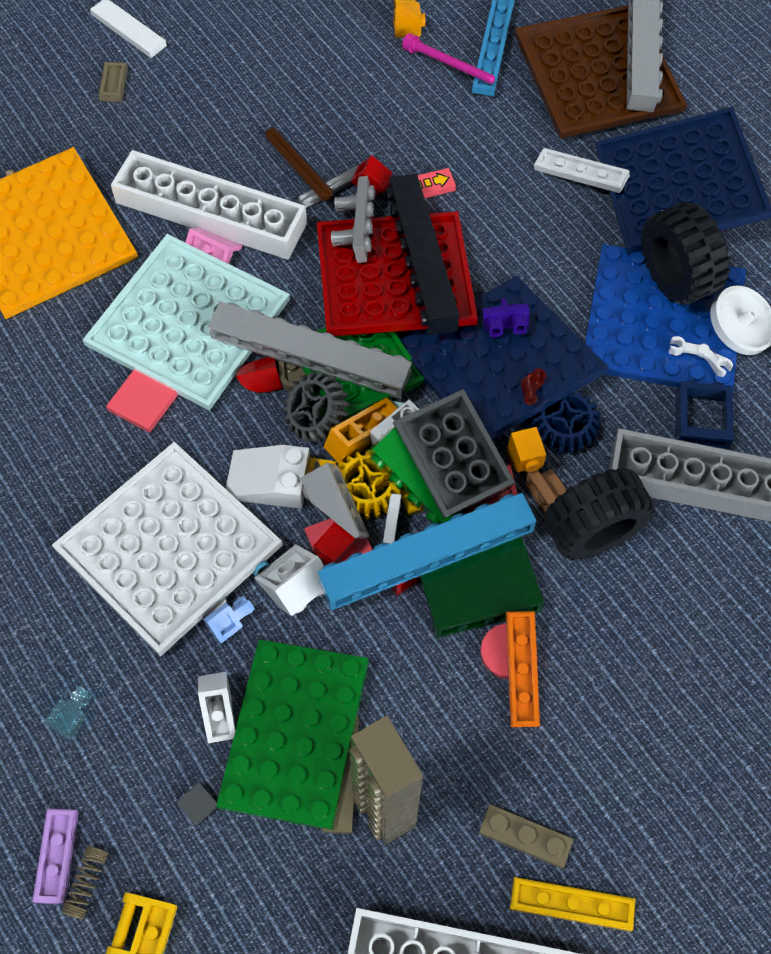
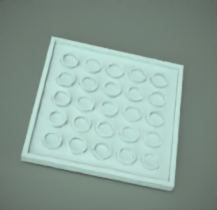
(165, 316)

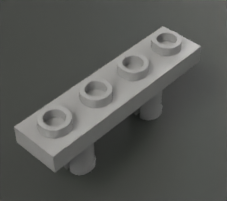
(359, 234)

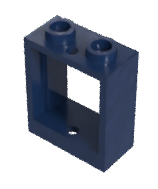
(704, 436)

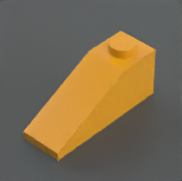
(354, 432)

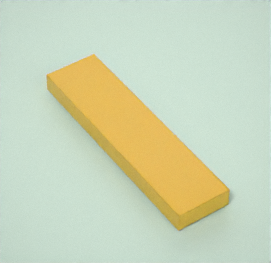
(572, 904)

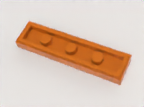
(522, 669)

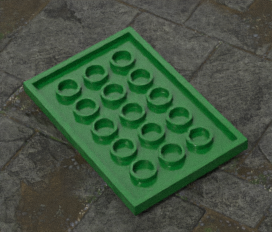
(293, 735)

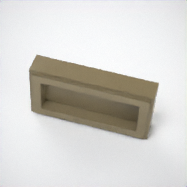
(113, 82)

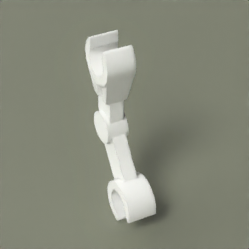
(702, 351)

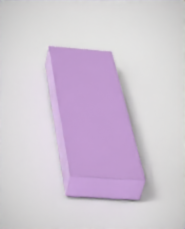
(55, 856)

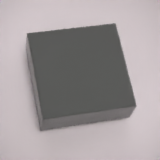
(197, 804)

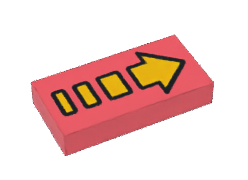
(437, 183)

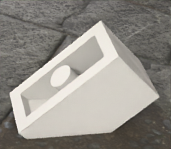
(216, 707)

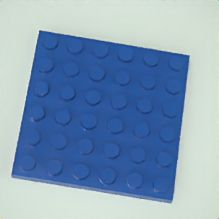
(635, 323)

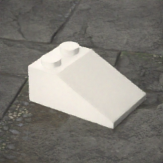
(269, 475)

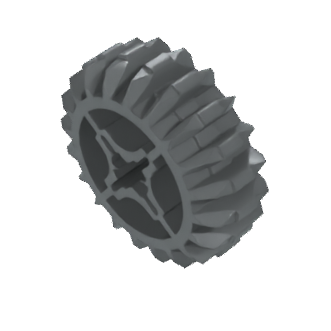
(323, 410)

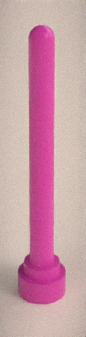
(413, 44)

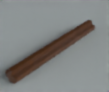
(299, 164)

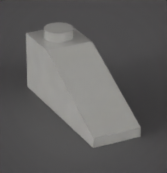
(329, 493)

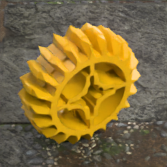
(375, 480)

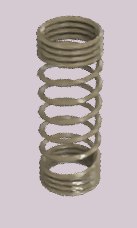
(93, 854)

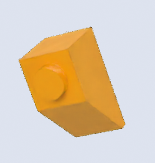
(407, 18)
(526, 450)

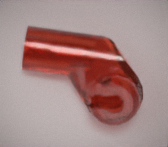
(531, 383)

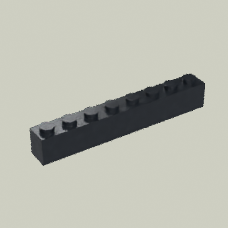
(422, 256)

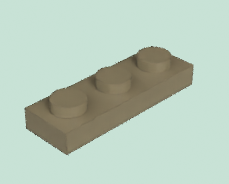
(526, 836)

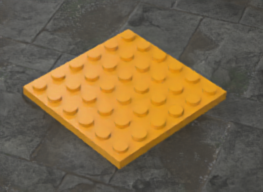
(54, 232)

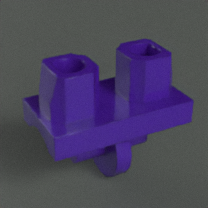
(506, 316)

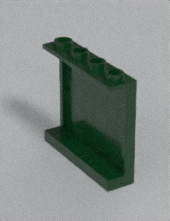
(481, 589)

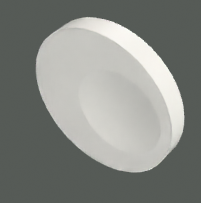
(742, 320)

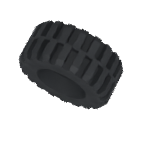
(685, 252)
(599, 513)

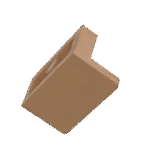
(544, 487)

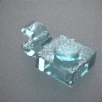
(66, 716)

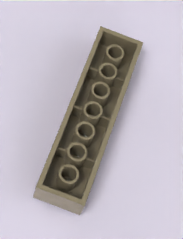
(385, 780)

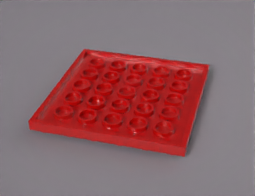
(378, 292)

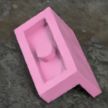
(212, 244)

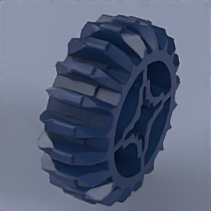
(576, 412)

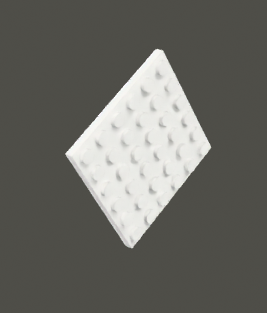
(167, 547)

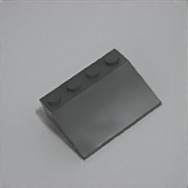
(454, 454)

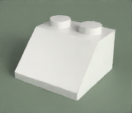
(292, 579)

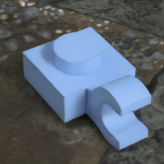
(225, 619)

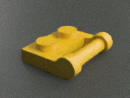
(152, 927)

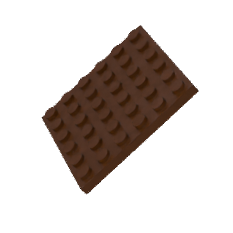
(583, 72)

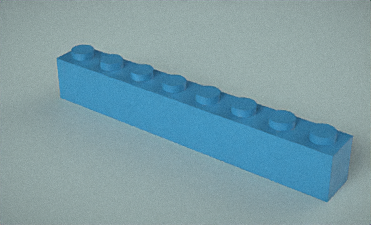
(426, 551)

